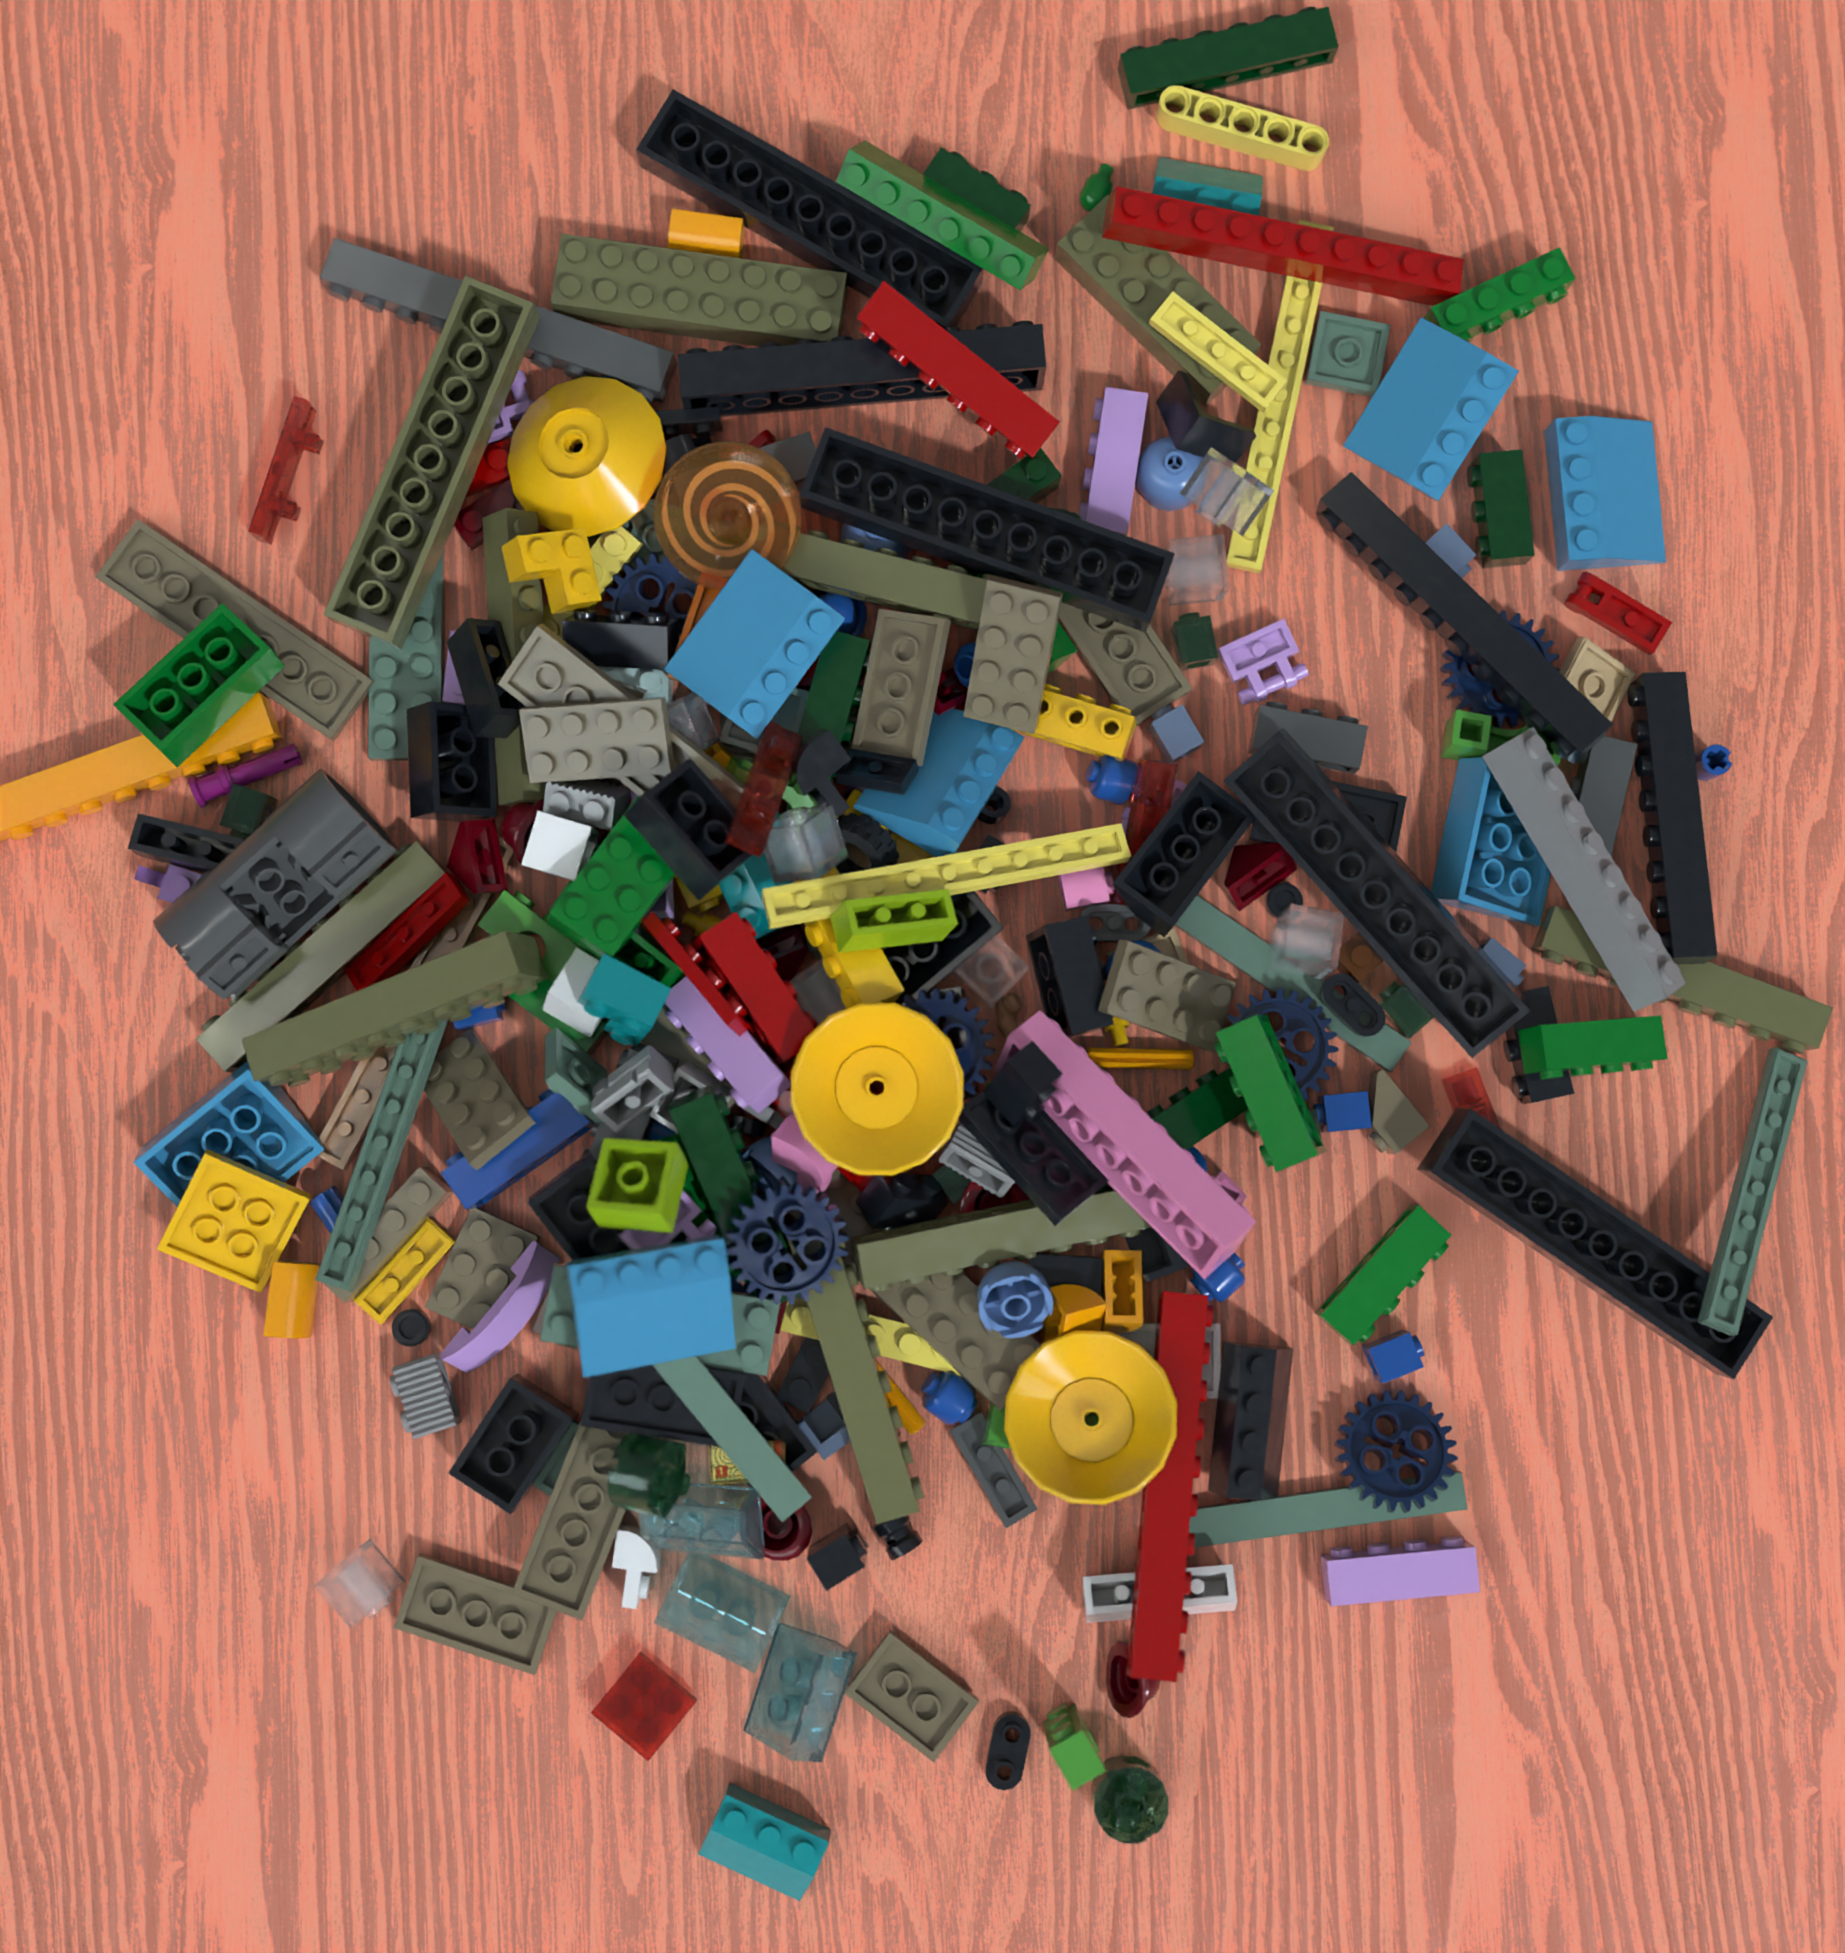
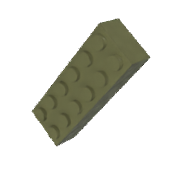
(1133, 285)

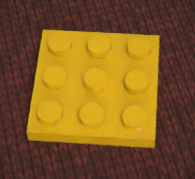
(233, 1221)

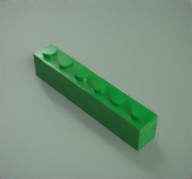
(941, 214)

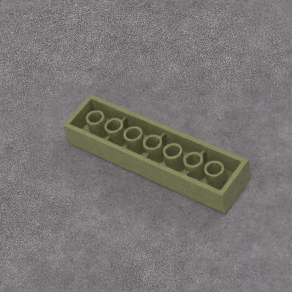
(696, 293)
(395, 1008)

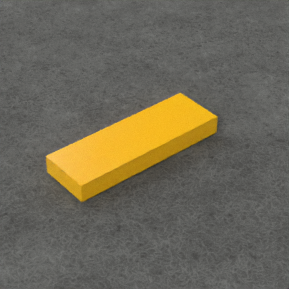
(405, 1271)

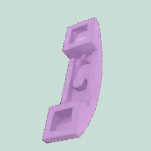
(508, 1313)

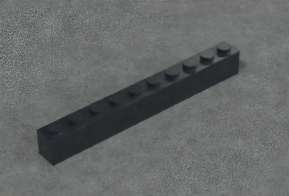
(1462, 619)

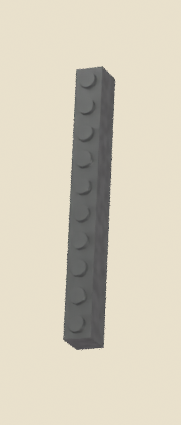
(556, 342)

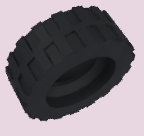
(870, 838)

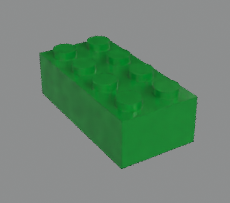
(199, 684)
(612, 892)
(1269, 1092)

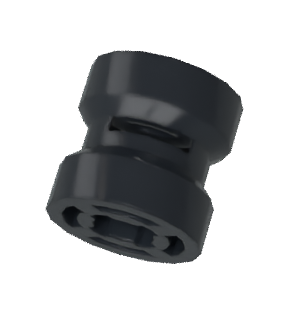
(898, 1536)

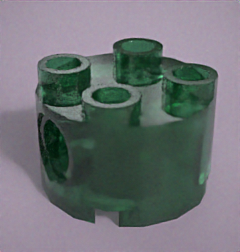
(648, 1475)
(1129, 1799)

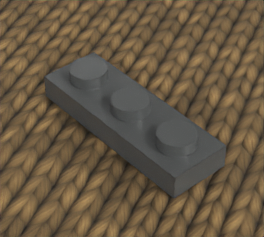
(993, 1471)

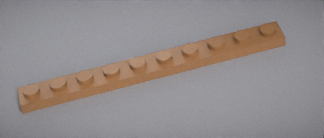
(358, 1102)

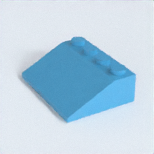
(1430, 408)
(1604, 493)
(754, 643)
(951, 788)
(1486, 853)
(239, 1121)
(651, 1304)

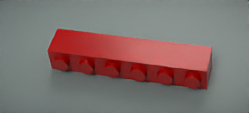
(957, 370)

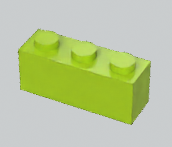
(893, 920)

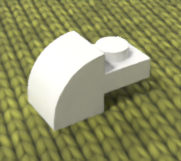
(638, 1557)

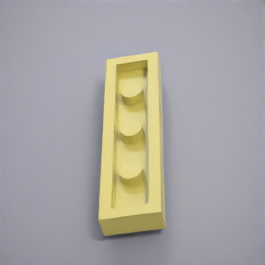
(1218, 352)
(608, 555)

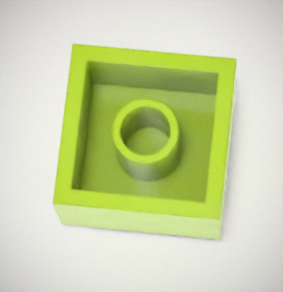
(637, 1185)

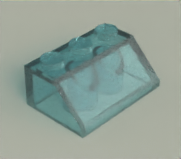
(710, 1522)
(722, 1610)
(799, 1693)

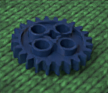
(631, 595)
(1477, 694)
(957, 1015)
(1296, 1018)
(758, 1262)
(1405, 1419)

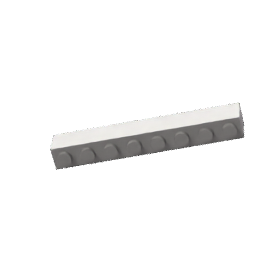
(1584, 870)

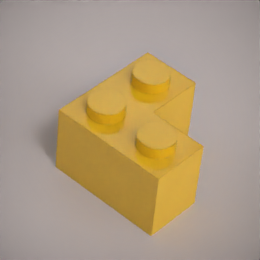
(561, 561)

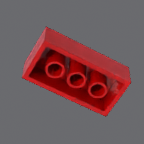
(752, 978)

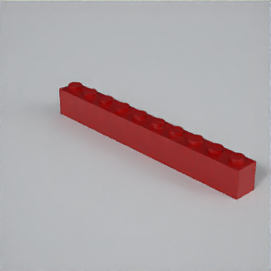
(1281, 247)
(1168, 1496)

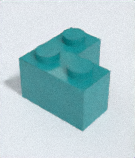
(625, 998)

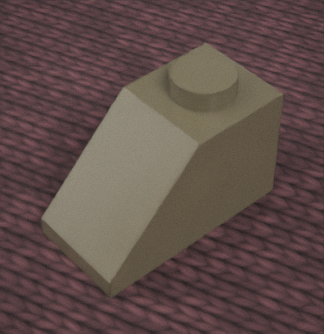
(1392, 1115)

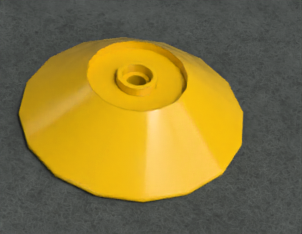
(608, 476)
(887, 1129)
(1084, 1376)

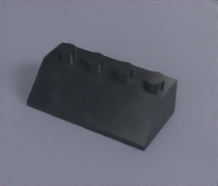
(1182, 853)
(929, 963)
(1250, 1421)

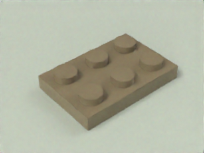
(478, 1267)
(911, 1696)

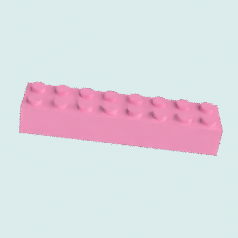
(1136, 1153)

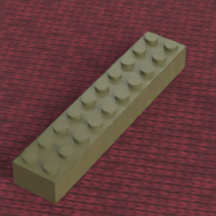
(433, 462)

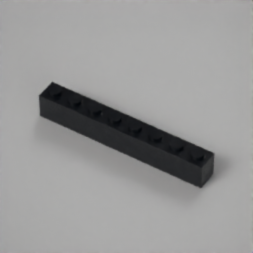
(1672, 816)

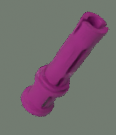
(221, 781)

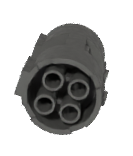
(275, 886)

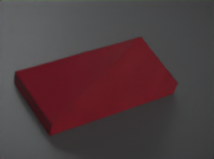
(949, 693)
(478, 857)
(1255, 871)
(787, 949)

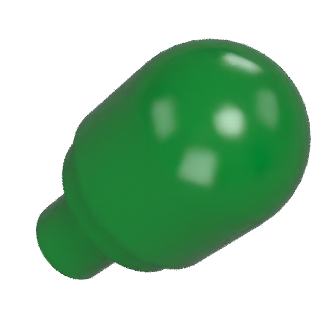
(1096, 187)

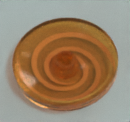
(722, 506)

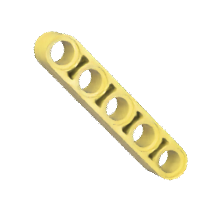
(1258, 121)

